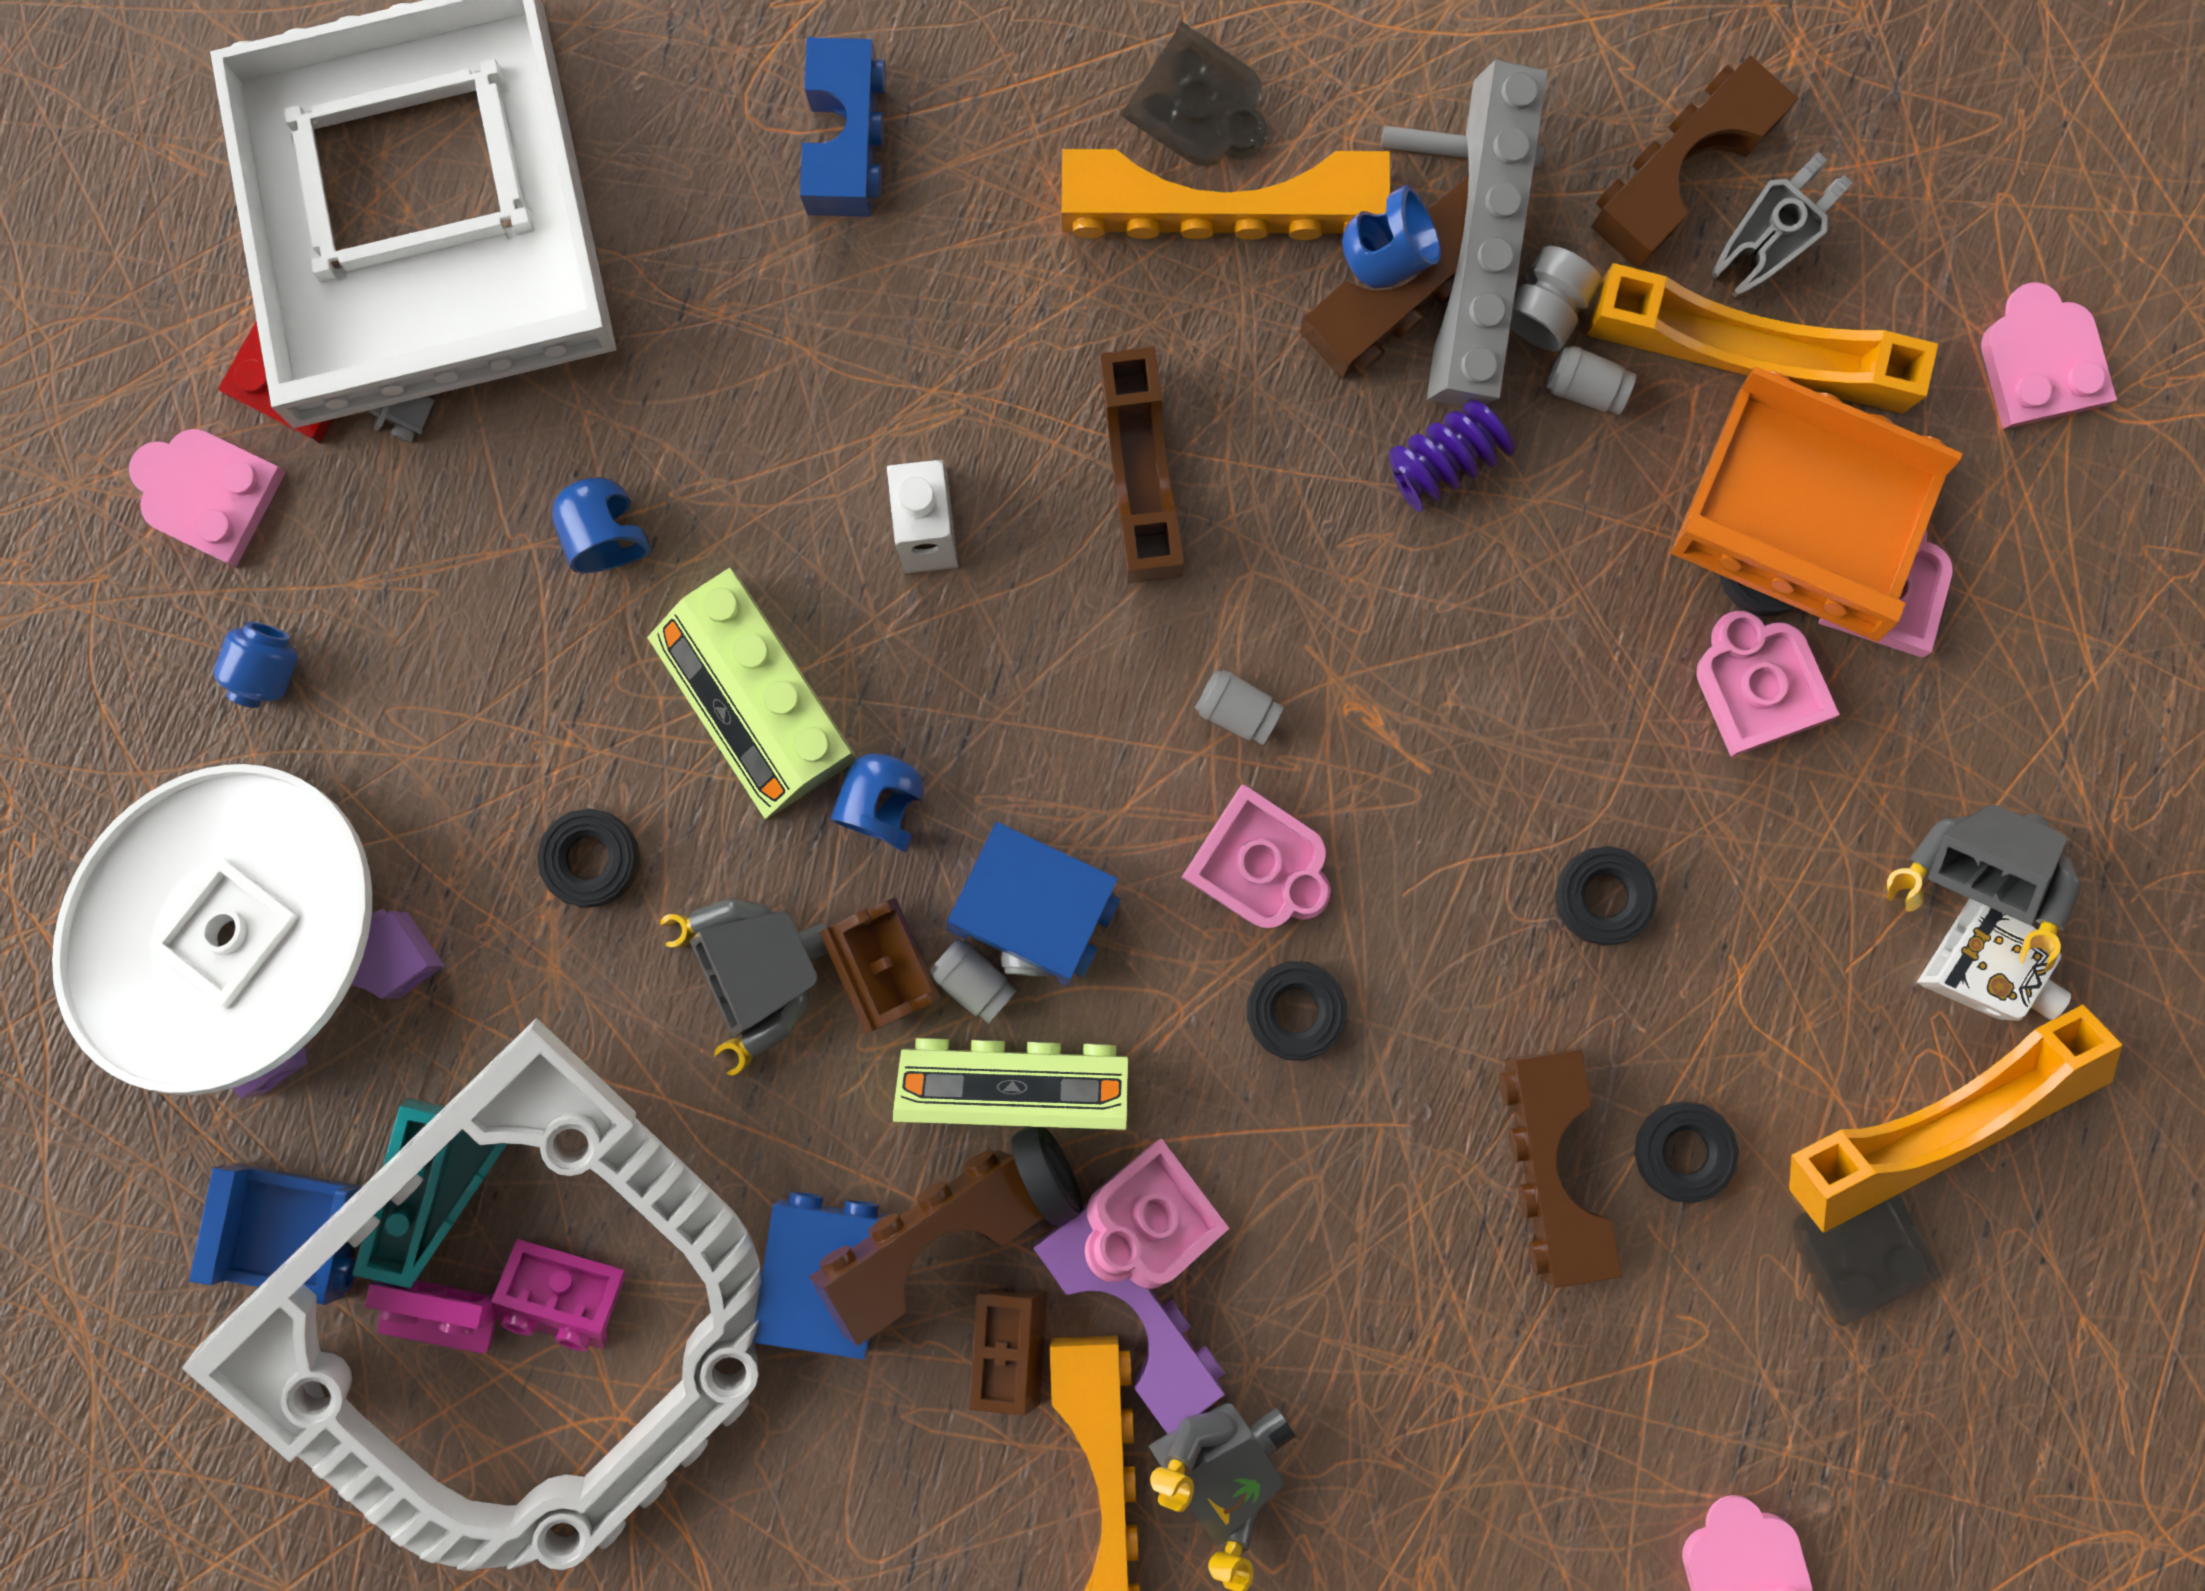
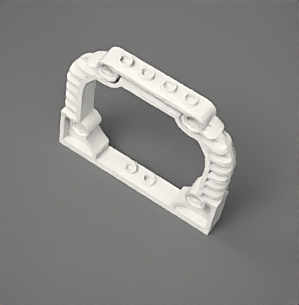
(272, 1344)

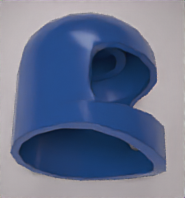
(1392, 244)
(587, 526)
(861, 792)

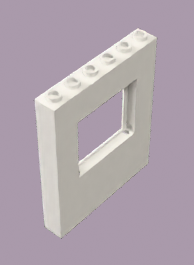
(430, 303)

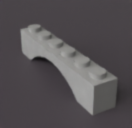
(1501, 163)

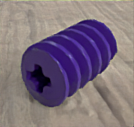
(1447, 450)

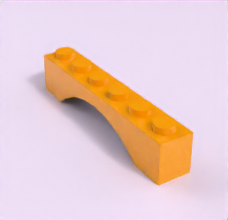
(1113, 194)
(1853, 365)
(1874, 1163)
(1087, 1396)

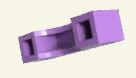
(392, 965)
(1174, 1375)

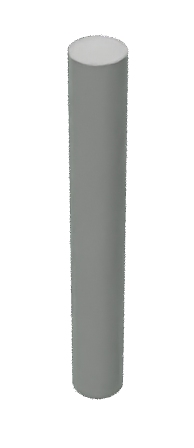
(1433, 143)

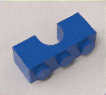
(840, 173)

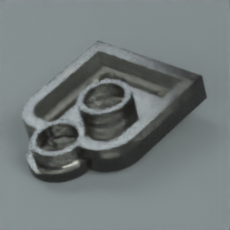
(1200, 102)
(1865, 1259)

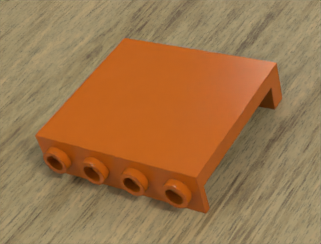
(1815, 503)

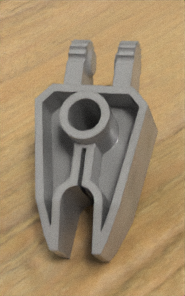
(1786, 219)

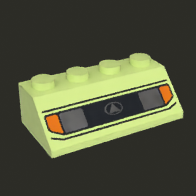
(750, 694)
(1012, 1087)

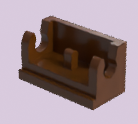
(880, 965)
(1008, 1351)

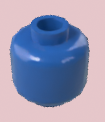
(255, 664)

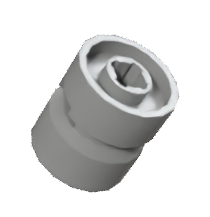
(1554, 293)

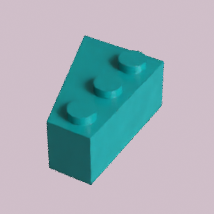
(416, 1227)

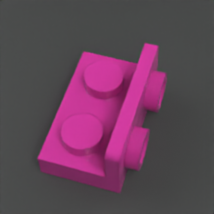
(557, 1295)
(435, 1314)

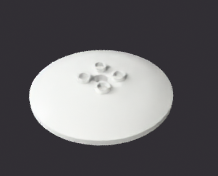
(144, 917)

